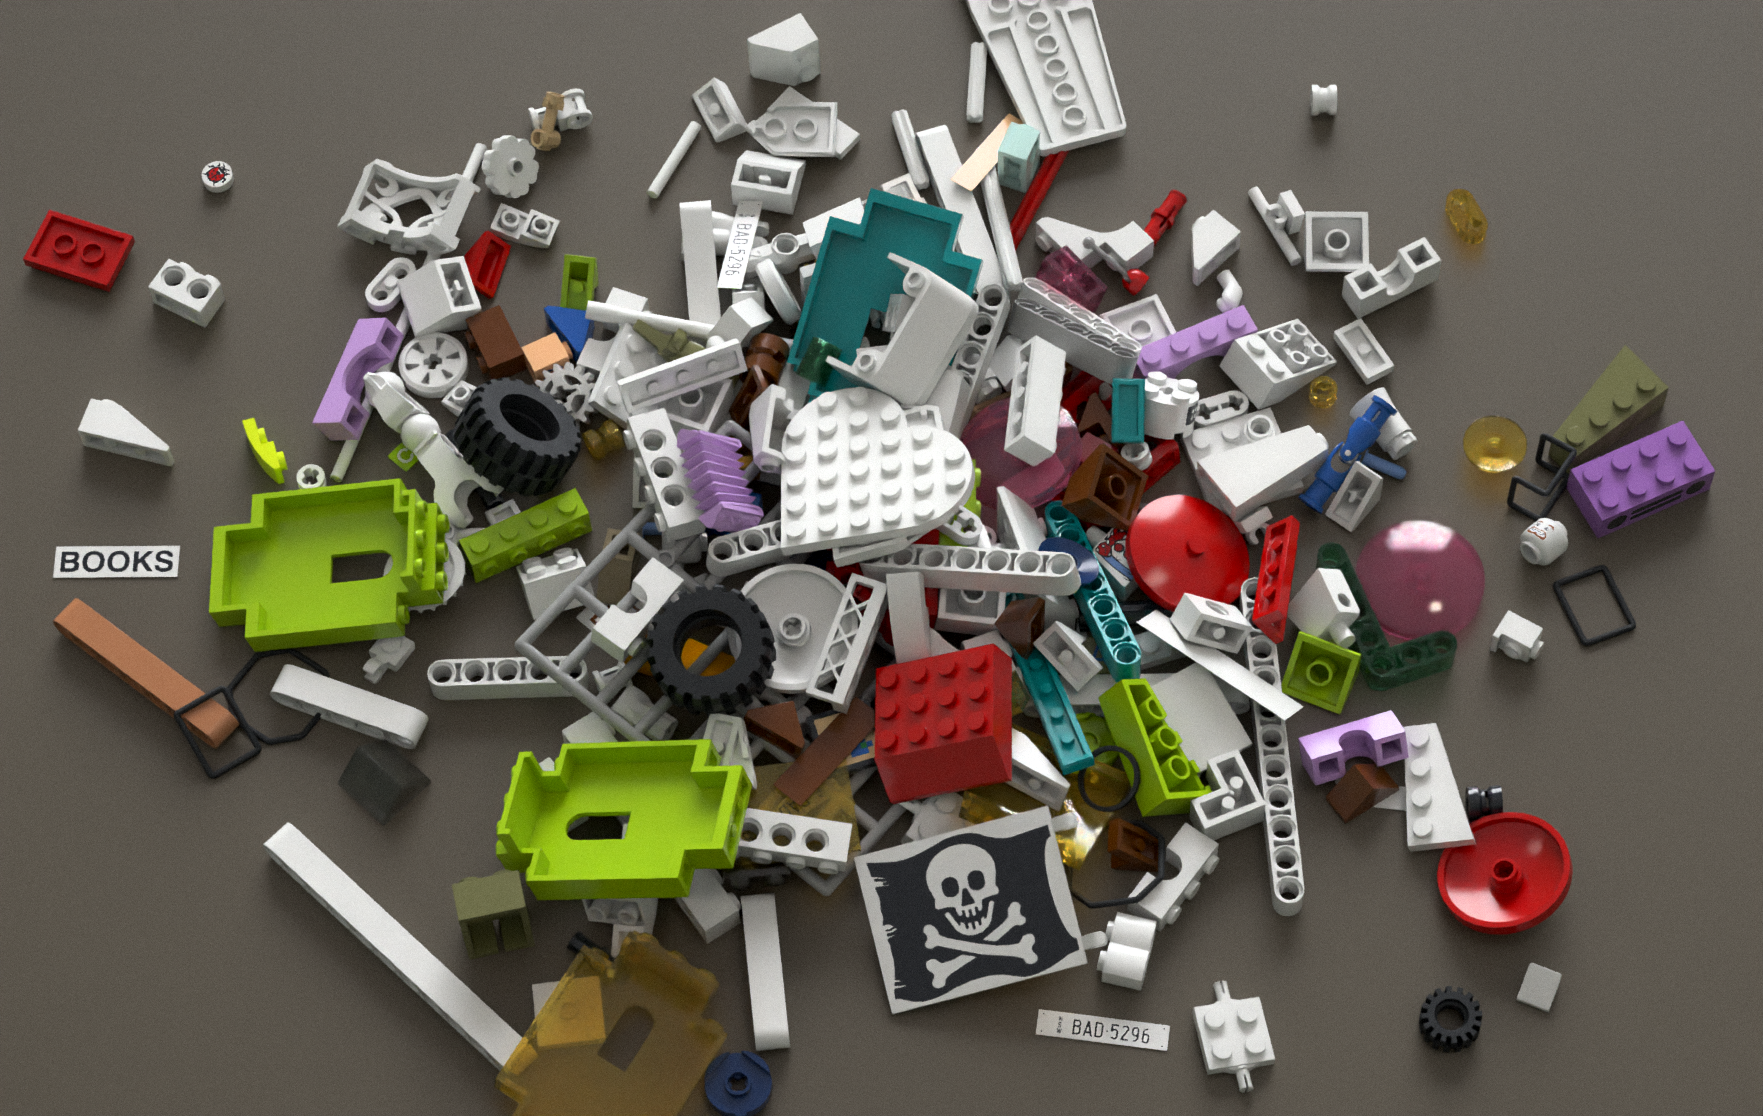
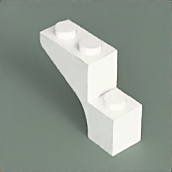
(1127, 246)

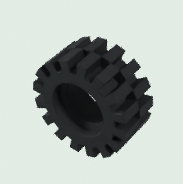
(1450, 1038)

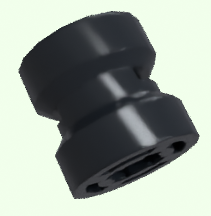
(1478, 806)

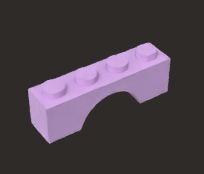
(1189, 345)
(369, 348)

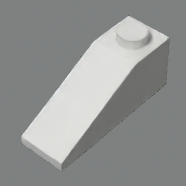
(117, 431)
(1035, 774)

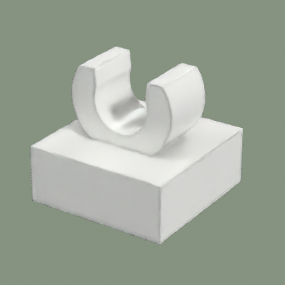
(1288, 211)
(1253, 521)

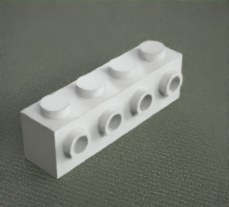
(1035, 401)

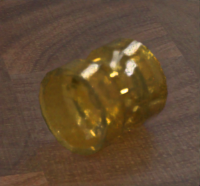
(603, 439)

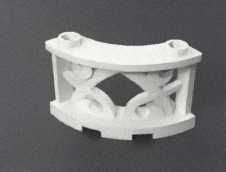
(445, 196)

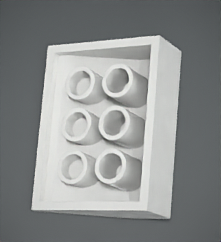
(1024, 531)

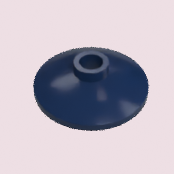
(1084, 559)

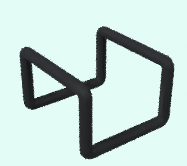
(1560, 473)

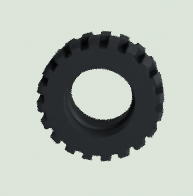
(517, 437)
(699, 611)

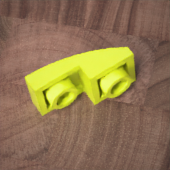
(264, 451)

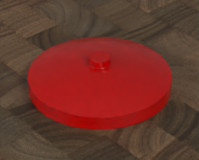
(1186, 548)
(1509, 877)

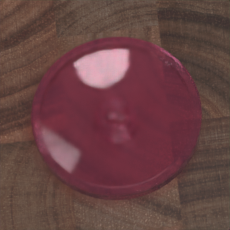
(1035, 485)
(1421, 579)

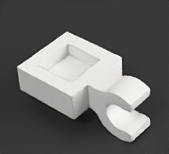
(387, 654)

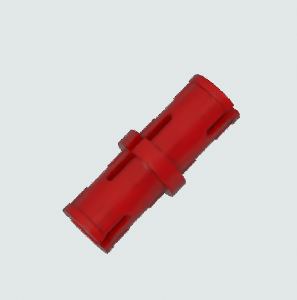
(1163, 217)

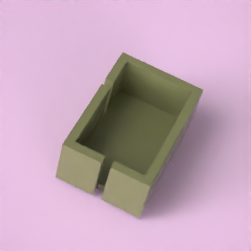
(489, 899)

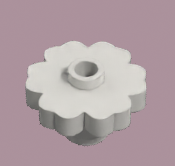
(510, 166)

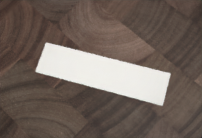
(1222, 667)

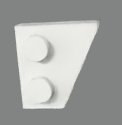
(731, 742)

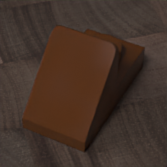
(1097, 421)
(1131, 847)

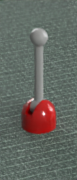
(1132, 279)

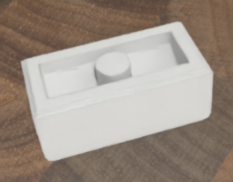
(719, 110)

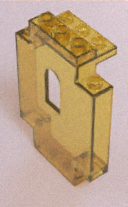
(557, 1059)

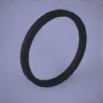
(1137, 777)

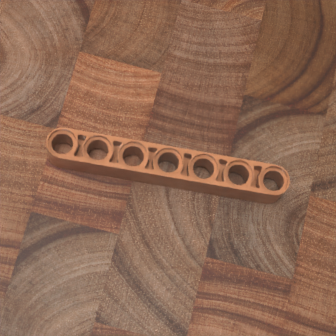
(144, 671)

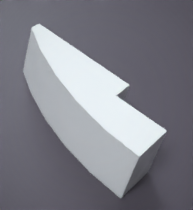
(908, 616)

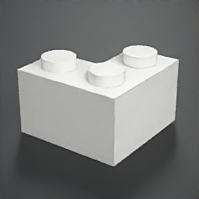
(1234, 798)

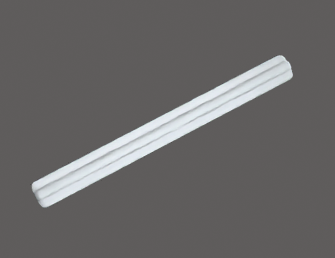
(1001, 231)

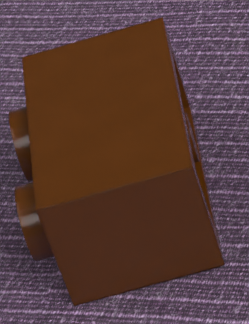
(495, 344)

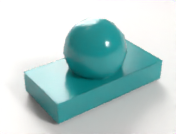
(1127, 411)

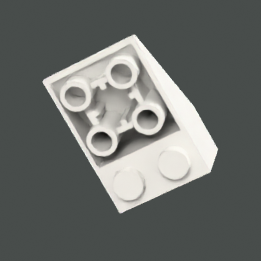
(1276, 362)

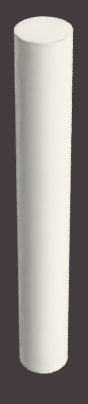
(674, 159)
(1280, 235)

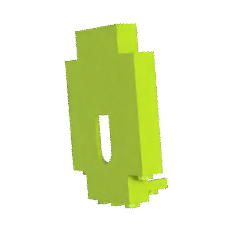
(281, 564)
(679, 805)

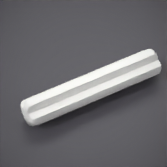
(976, 83)
(910, 149)

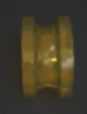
(1321, 400)

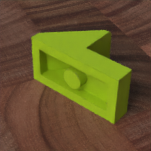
(578, 281)

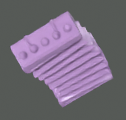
(718, 481)

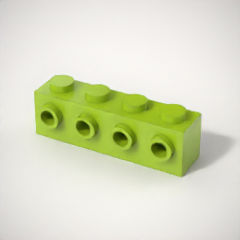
(525, 535)

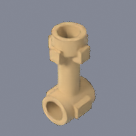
(547, 137)

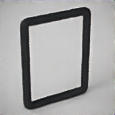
(1587, 642)
(177, 716)

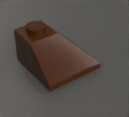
(1105, 490)

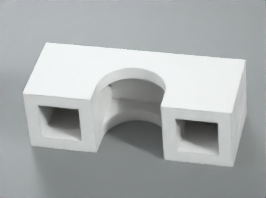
(1411, 270)
(595, 351)
(623, 632)
(1193, 857)

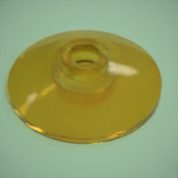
(1498, 433)

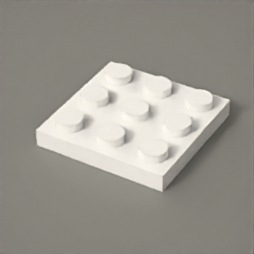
(1226, 436)

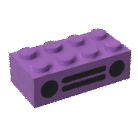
(1640, 479)

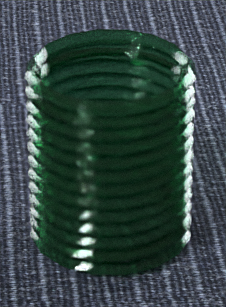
(813, 364)

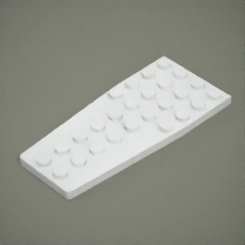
(1053, 68)

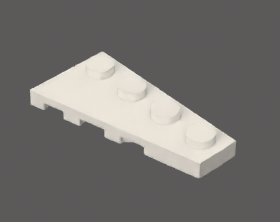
(1432, 796)

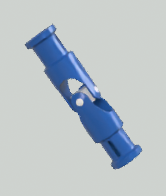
(1361, 436)

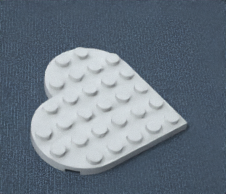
(866, 474)

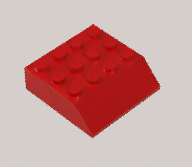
(944, 723)

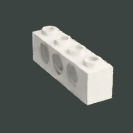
(655, 430)
(799, 830)

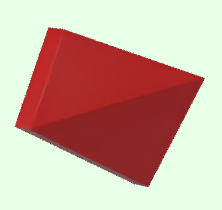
(486, 262)

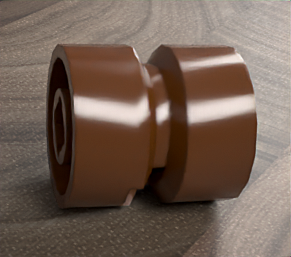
(769, 353)

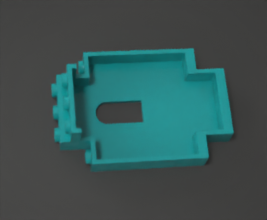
(857, 275)

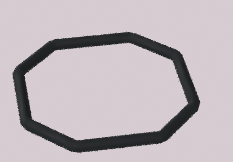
(248, 666)
(1131, 900)

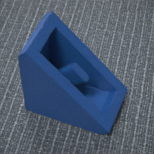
(570, 327)

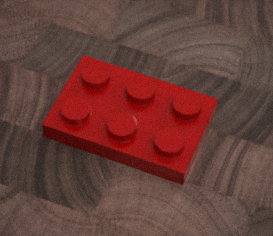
(79, 250)

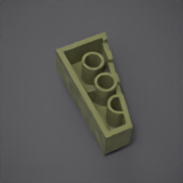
(1610, 409)

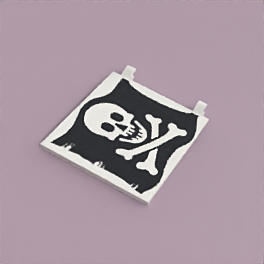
(973, 909)

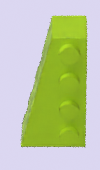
(1139, 727)

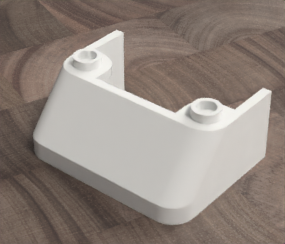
(922, 342)

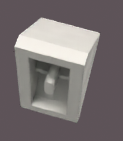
(741, 322)
(1355, 497)

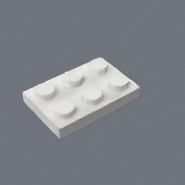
(626, 357)

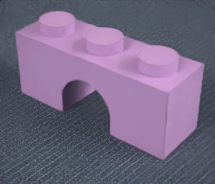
(1374, 737)

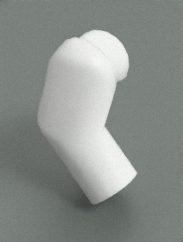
(1232, 292)

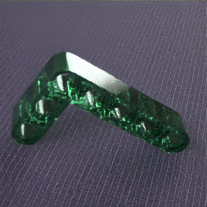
(1381, 654)

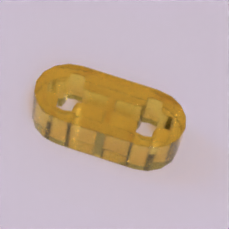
(1471, 213)

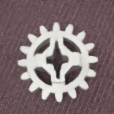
(579, 393)

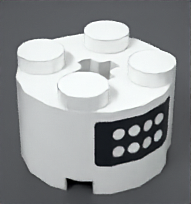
(1169, 406)

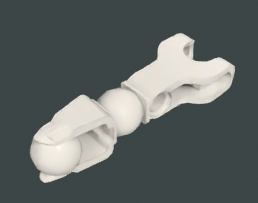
(423, 437)

